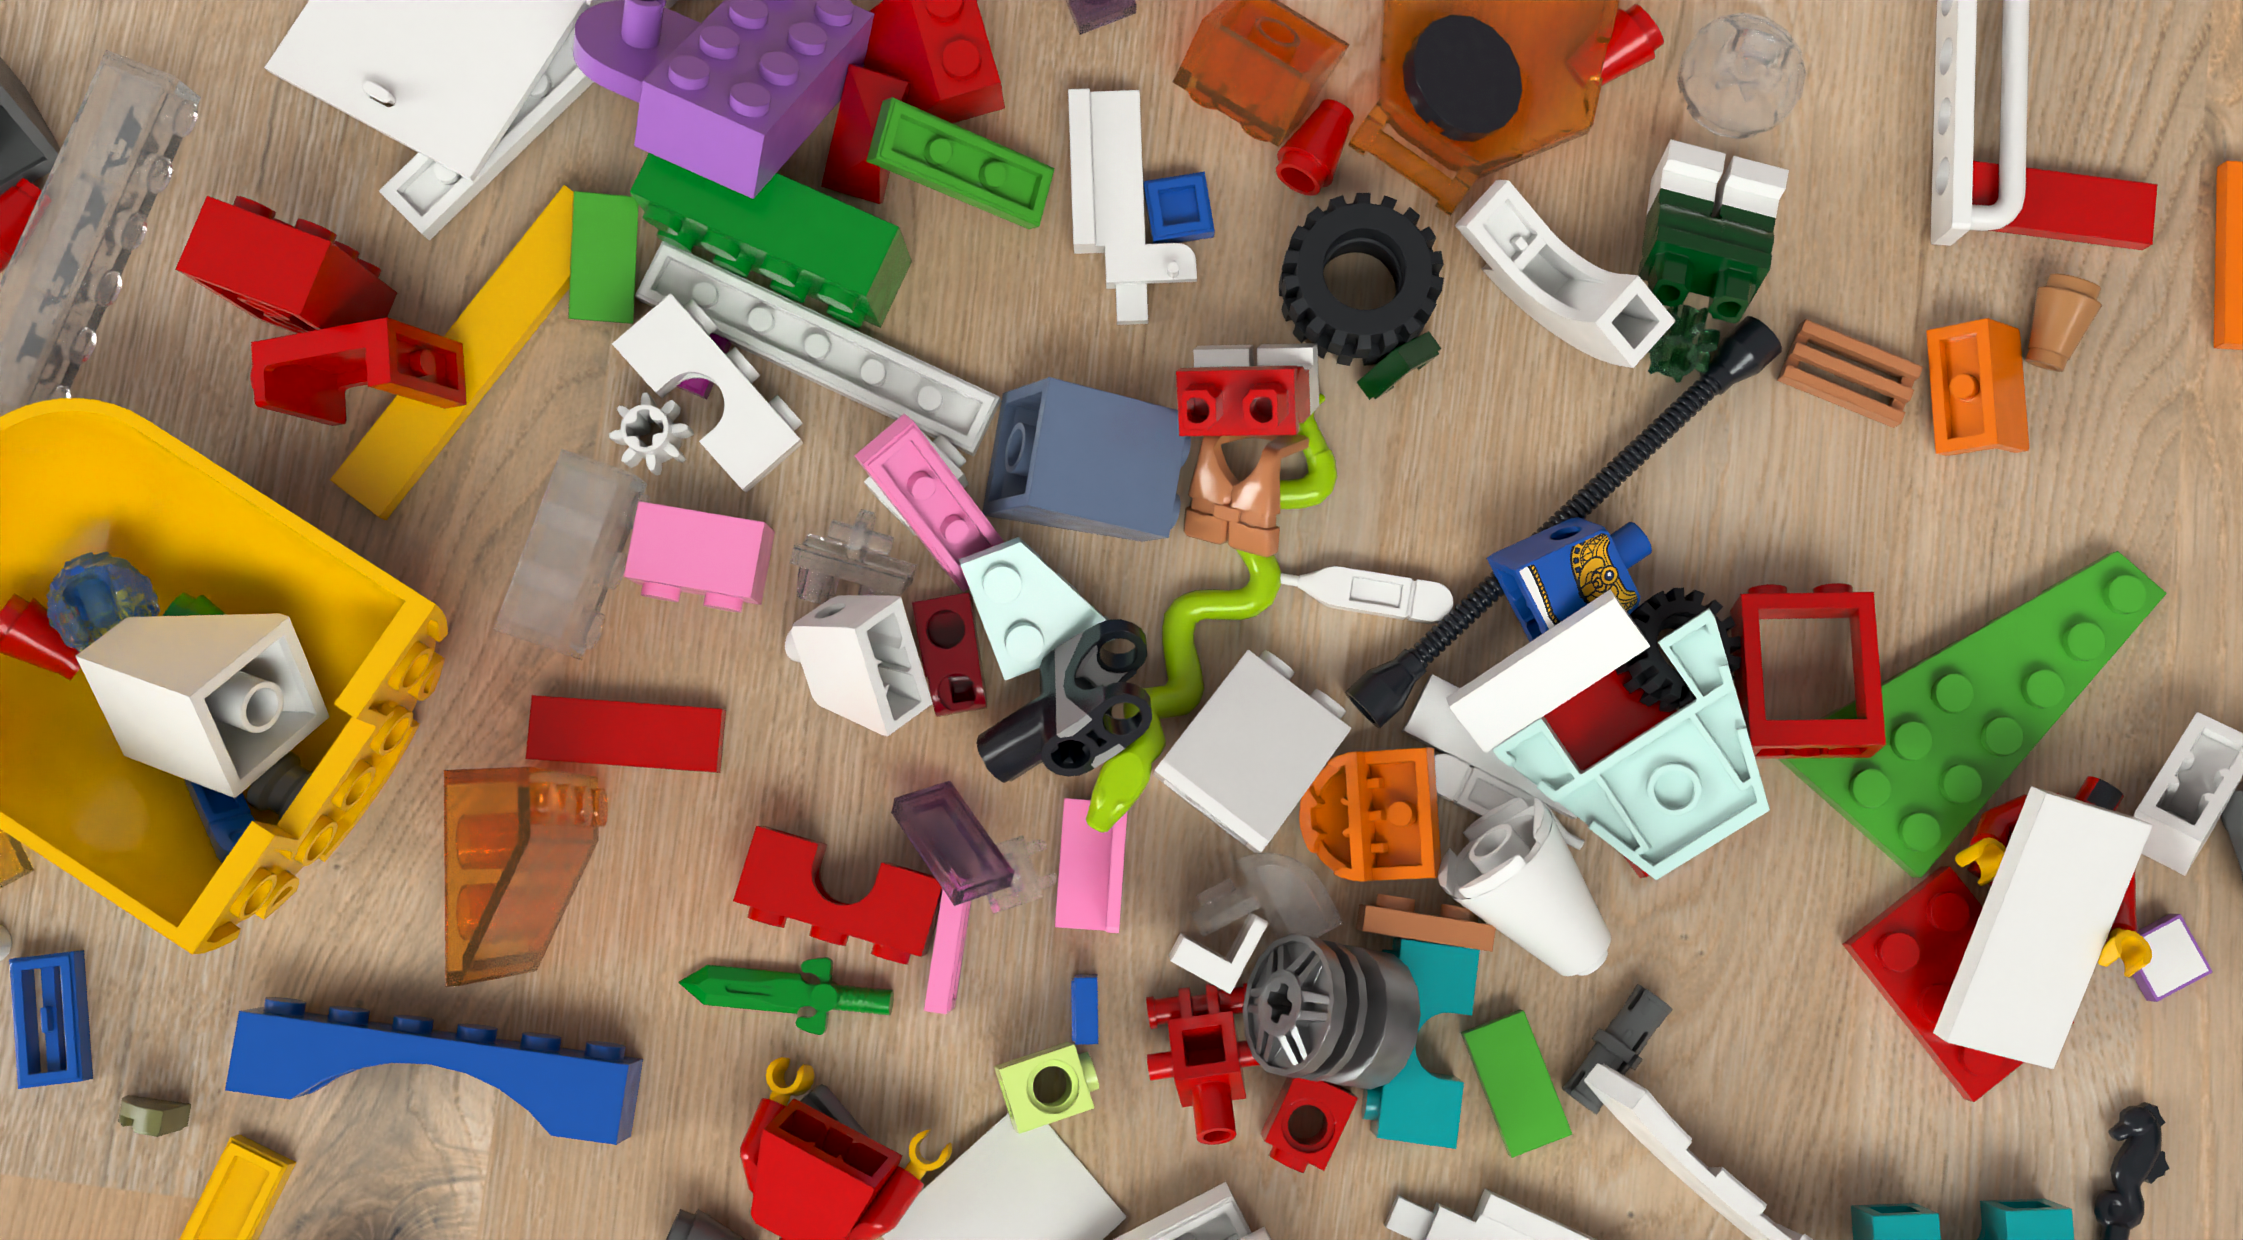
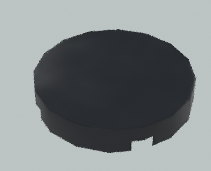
(1462, 78)

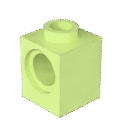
(1017, 1081)

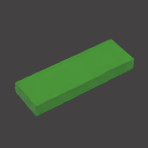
(960, 163)

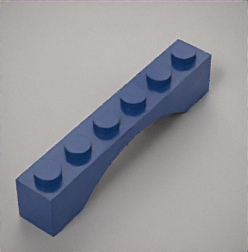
(567, 1090)

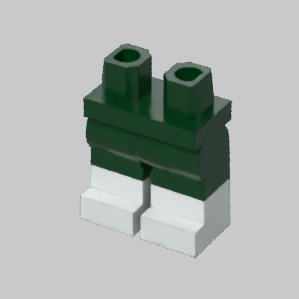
(1708, 234)

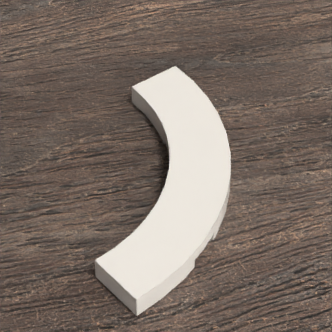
(1670, 1143)

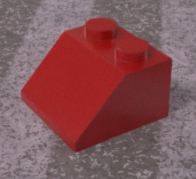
(942, 53)

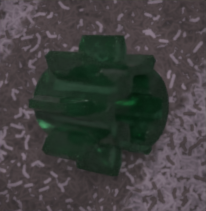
(1684, 344)

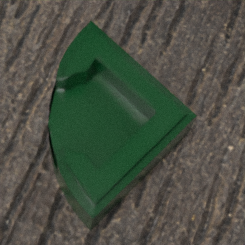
(1399, 363)

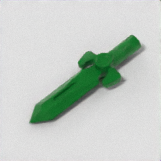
(786, 992)

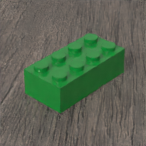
(785, 233)

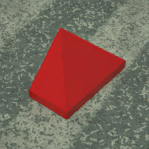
(853, 133)

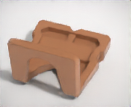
(1235, 510)

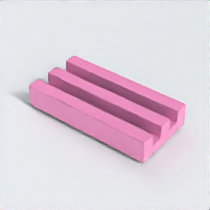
(947, 956)

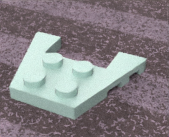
(1671, 785)

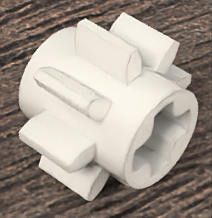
(637, 423)

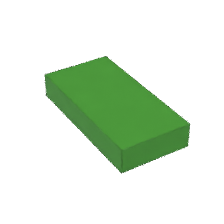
(603, 257)
(1516, 1083)

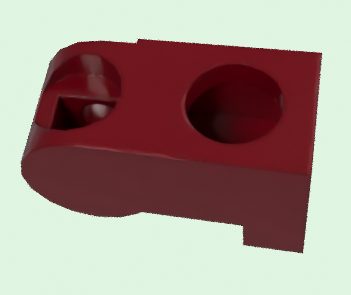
(951, 653)

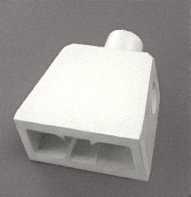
(861, 660)

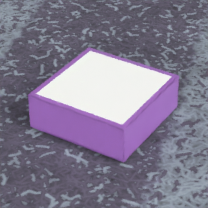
(2174, 959)

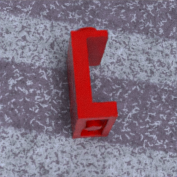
(313, 369)

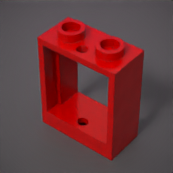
(1819, 737)

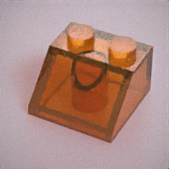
(1259, 65)

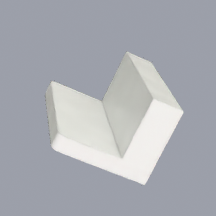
(1211, 965)

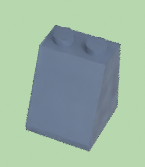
(1086, 461)

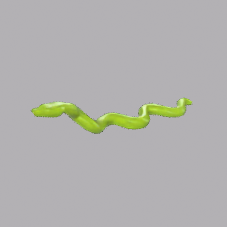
(1128, 772)

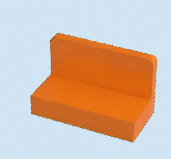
(1977, 388)

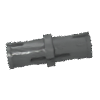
(1619, 1043)

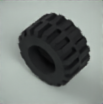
(1371, 231)

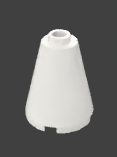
(1528, 887)

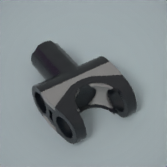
(1072, 718)

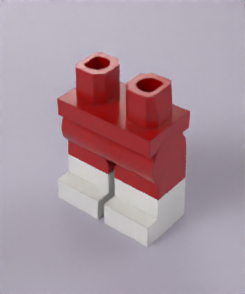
(1239, 399)

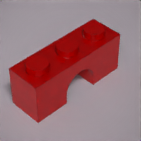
(785, 882)

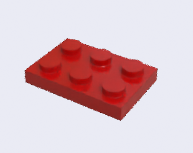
(1913, 960)

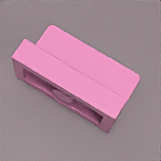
(1089, 871)

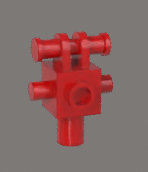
(1203, 1056)

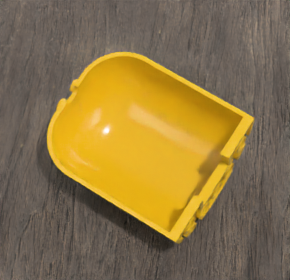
(112, 482)

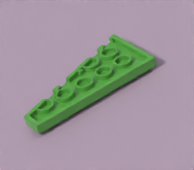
(1978, 710)

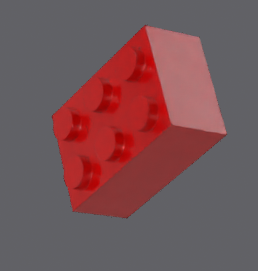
(280, 270)

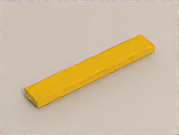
(492, 334)

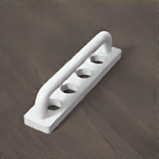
(1954, 121)

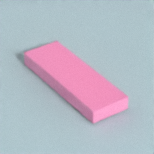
(927, 496)

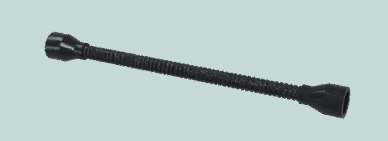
(1739, 356)

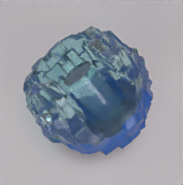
(95, 596)

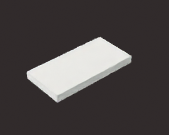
(2042, 928)

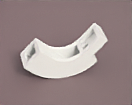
(1580, 303)

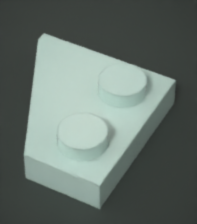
(1024, 605)

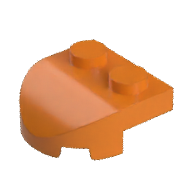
(1375, 815)

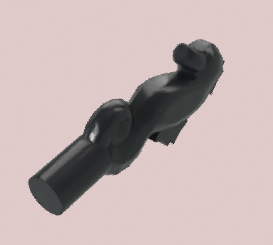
(2135, 1163)

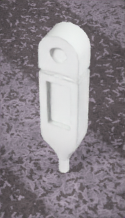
(1375, 593)
(1481, 792)

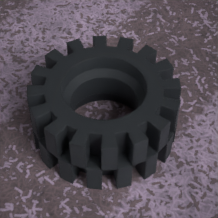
(1649, 668)

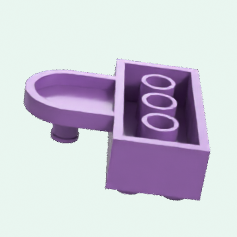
(726, 91)

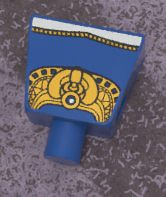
(1567, 569)

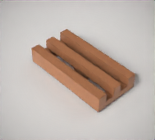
(1857, 351)

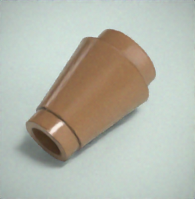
(2061, 320)

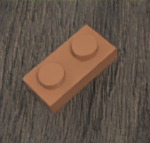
(1452, 927)

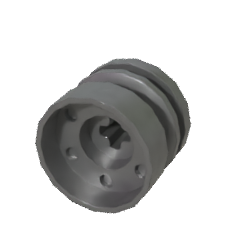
(1331, 1012)

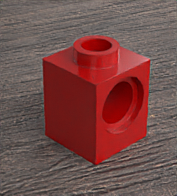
(1296, 1152)

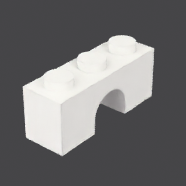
(676, 346)

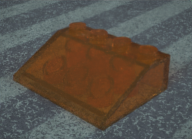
(512, 864)

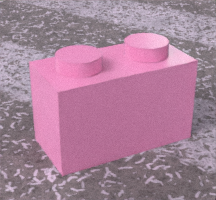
(700, 555)

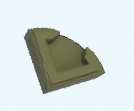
(153, 1116)

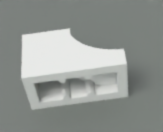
(2191, 792)

